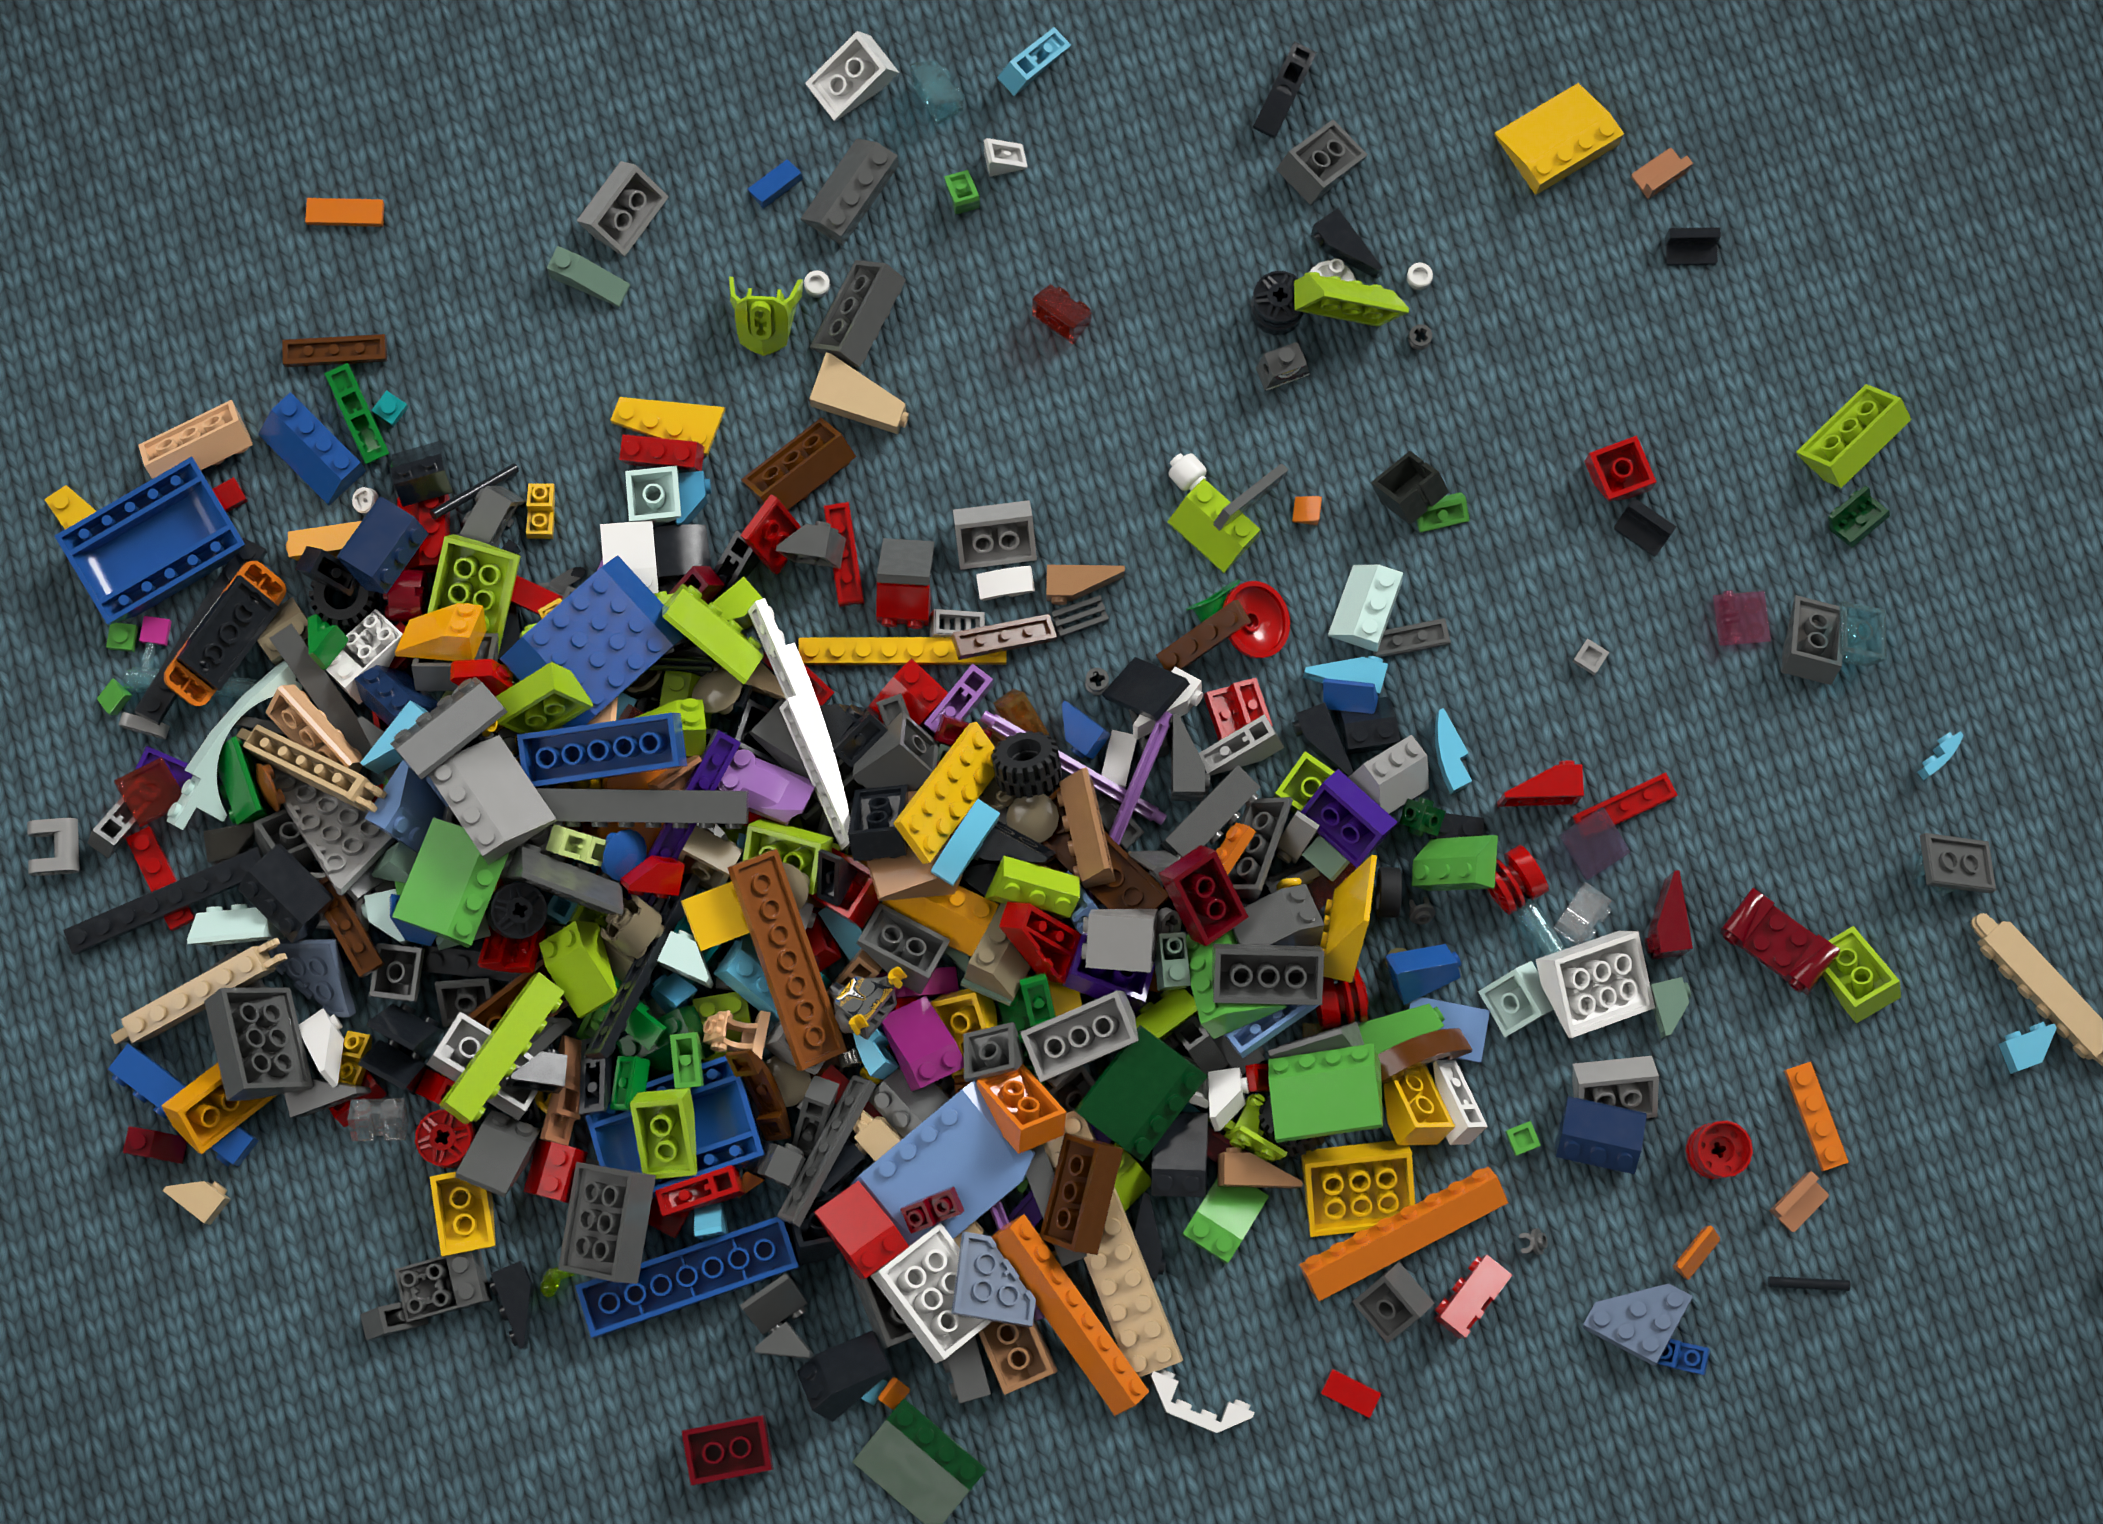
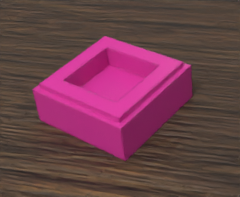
(155, 630)

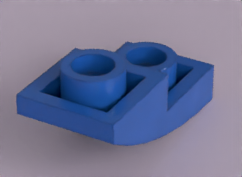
(1685, 1357)

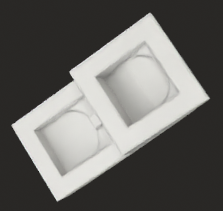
(1005, 582)
(1119, 757)

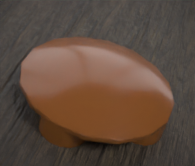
(266, 787)

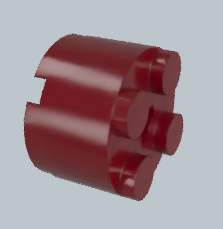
(407, 596)

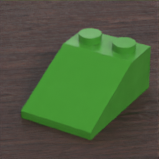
(1224, 1219)

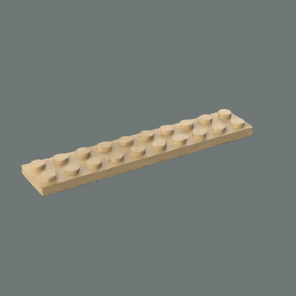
(1124, 1280)

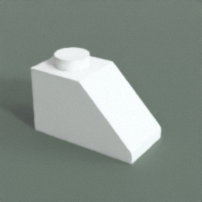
(1226, 1095)

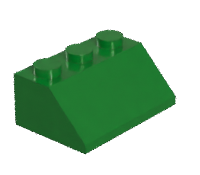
(240, 784)

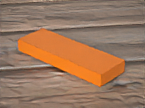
(344, 212)

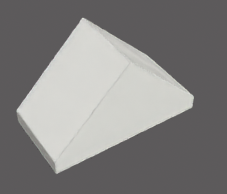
(1003, 157)

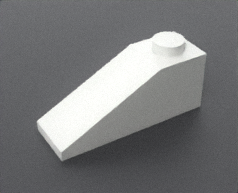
(1182, 705)
(324, 1043)
(1459, 1103)

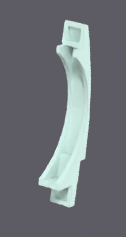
(202, 788)

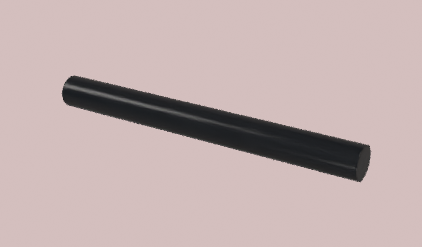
(473, 491)

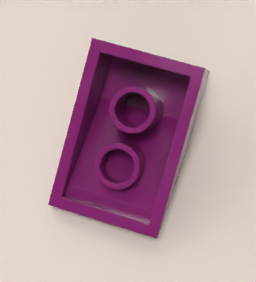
(921, 1044)

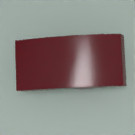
(932, 1209)

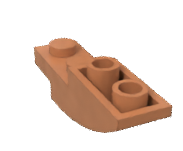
(564, 1107)

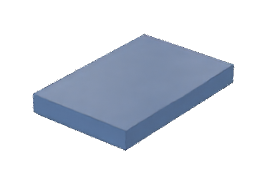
(1470, 1020)

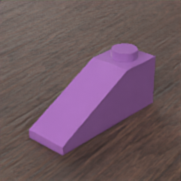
(963, 697)

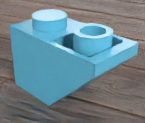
(2027, 1049)

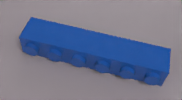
(158, 1086)

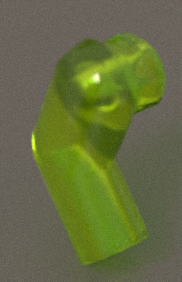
(552, 1280)

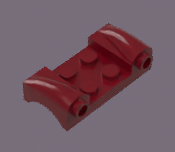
(1779, 942)

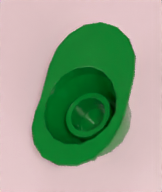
(1214, 603)

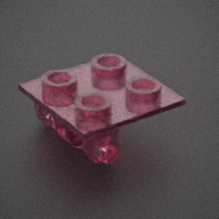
(1741, 618)

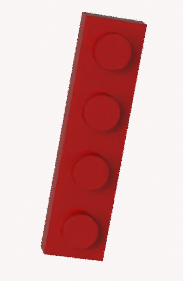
(157, 871)

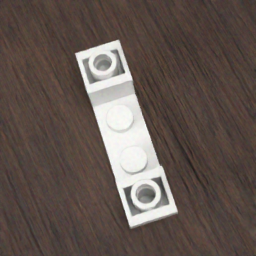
(1232, 1415)

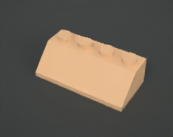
(205, 438)
(310, 728)

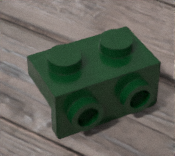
(1857, 517)

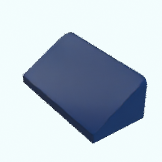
(775, 183)
(1350, 696)

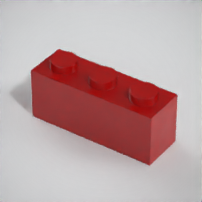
(661, 452)

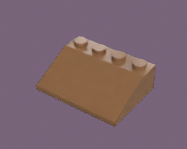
(907, 876)

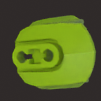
(764, 321)

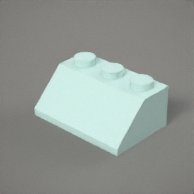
(1366, 605)
(231, 926)

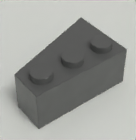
(491, 514)
(779, 1164)

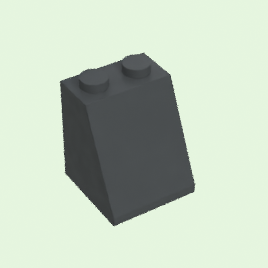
(899, 757)

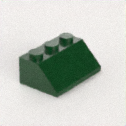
(660, 1056)

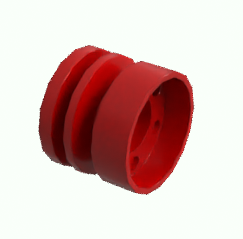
(1517, 877)
(1342, 999)
(429, 1134)
(1733, 1145)

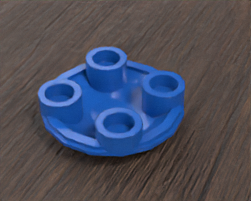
(623, 853)

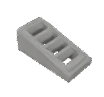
(946, 615)

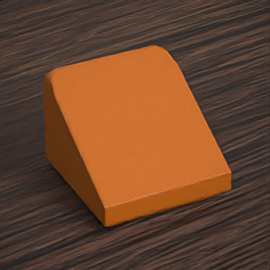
(1307, 510)
(750, 1181)
(893, 1393)

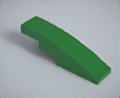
(357, 413)
(641, 1024)

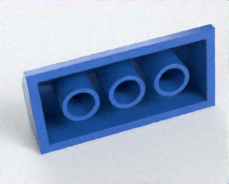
(310, 449)

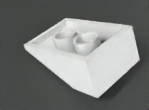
(851, 76)
(635, 546)

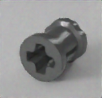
(1102, 676)

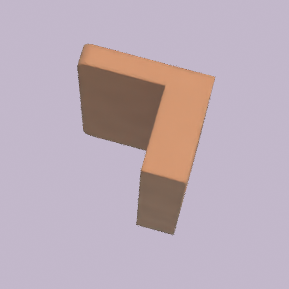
(1661, 172)
(676, 777)
(1799, 1202)

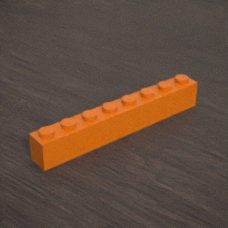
(1403, 1233)
(1070, 1315)

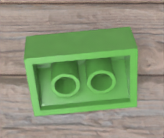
(1456, 864)

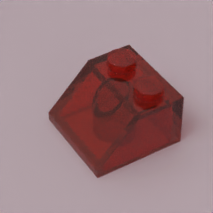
(1061, 313)

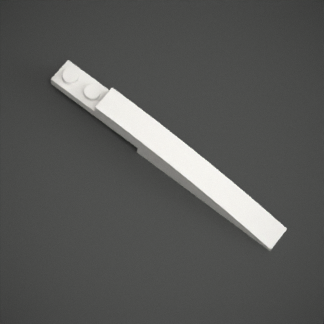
(804, 720)

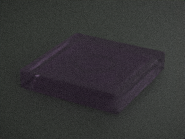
(1594, 843)

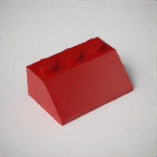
(429, 552)

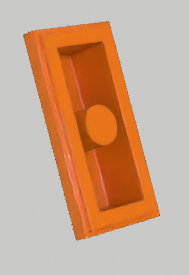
(1697, 1252)

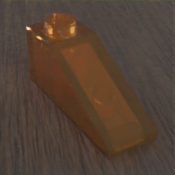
(1018, 710)

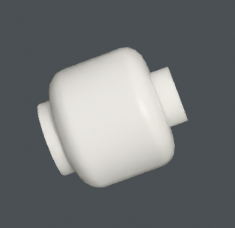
(1186, 471)

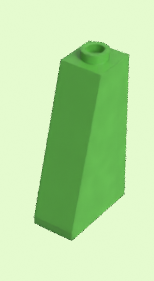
(1401, 1026)

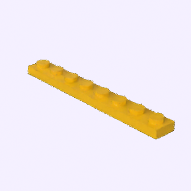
(888, 651)

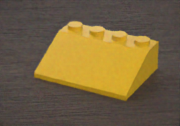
(1559, 137)
(1347, 922)
(1356, 1186)

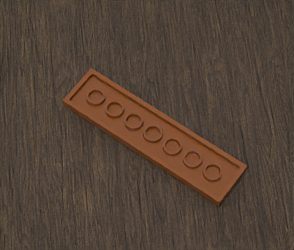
(787, 959)

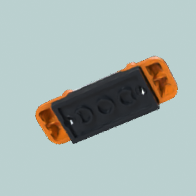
(225, 634)

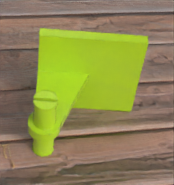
(1246, 1135)

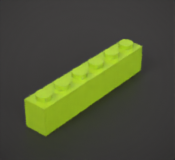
(501, 1048)

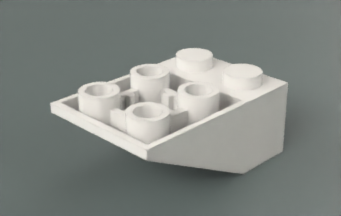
(368, 645)

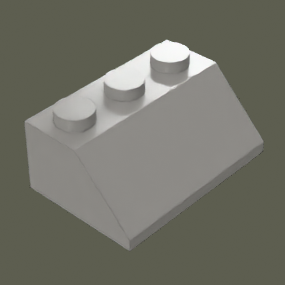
(622, 208)
(995, 534)
(1394, 775)
(1619, 1083)

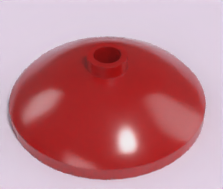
(1268, 620)

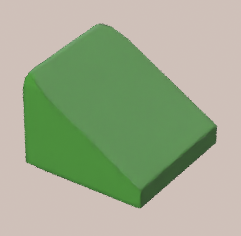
(114, 697)

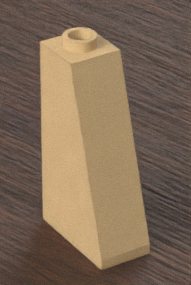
(855, 397)

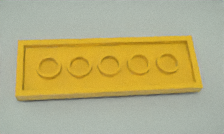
(947, 793)

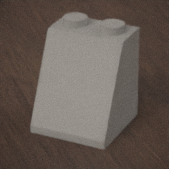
(1120, 939)

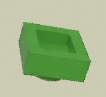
(122, 637)
(1522, 1138)

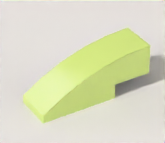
(576, 845)

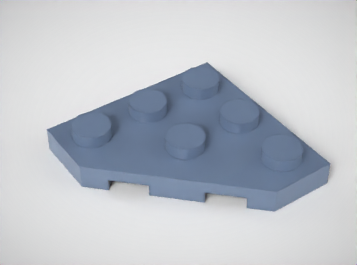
(317, 973)
(989, 1285)
(1640, 1320)

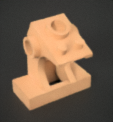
(752, 1036)

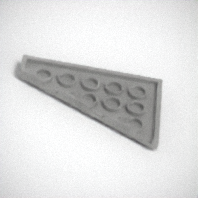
(333, 830)

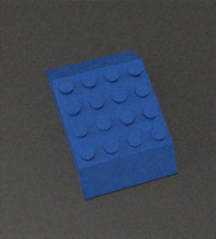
(151, 542)
(601, 633)
(723, 1126)

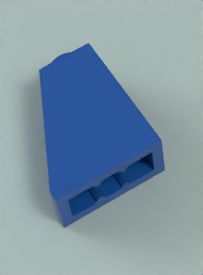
(1422, 971)

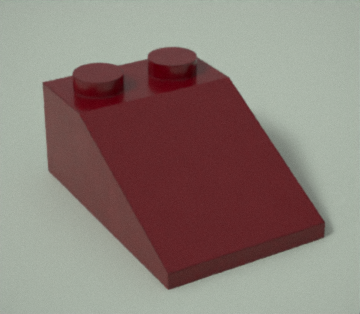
(1669, 927)

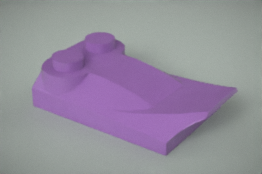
(772, 790)

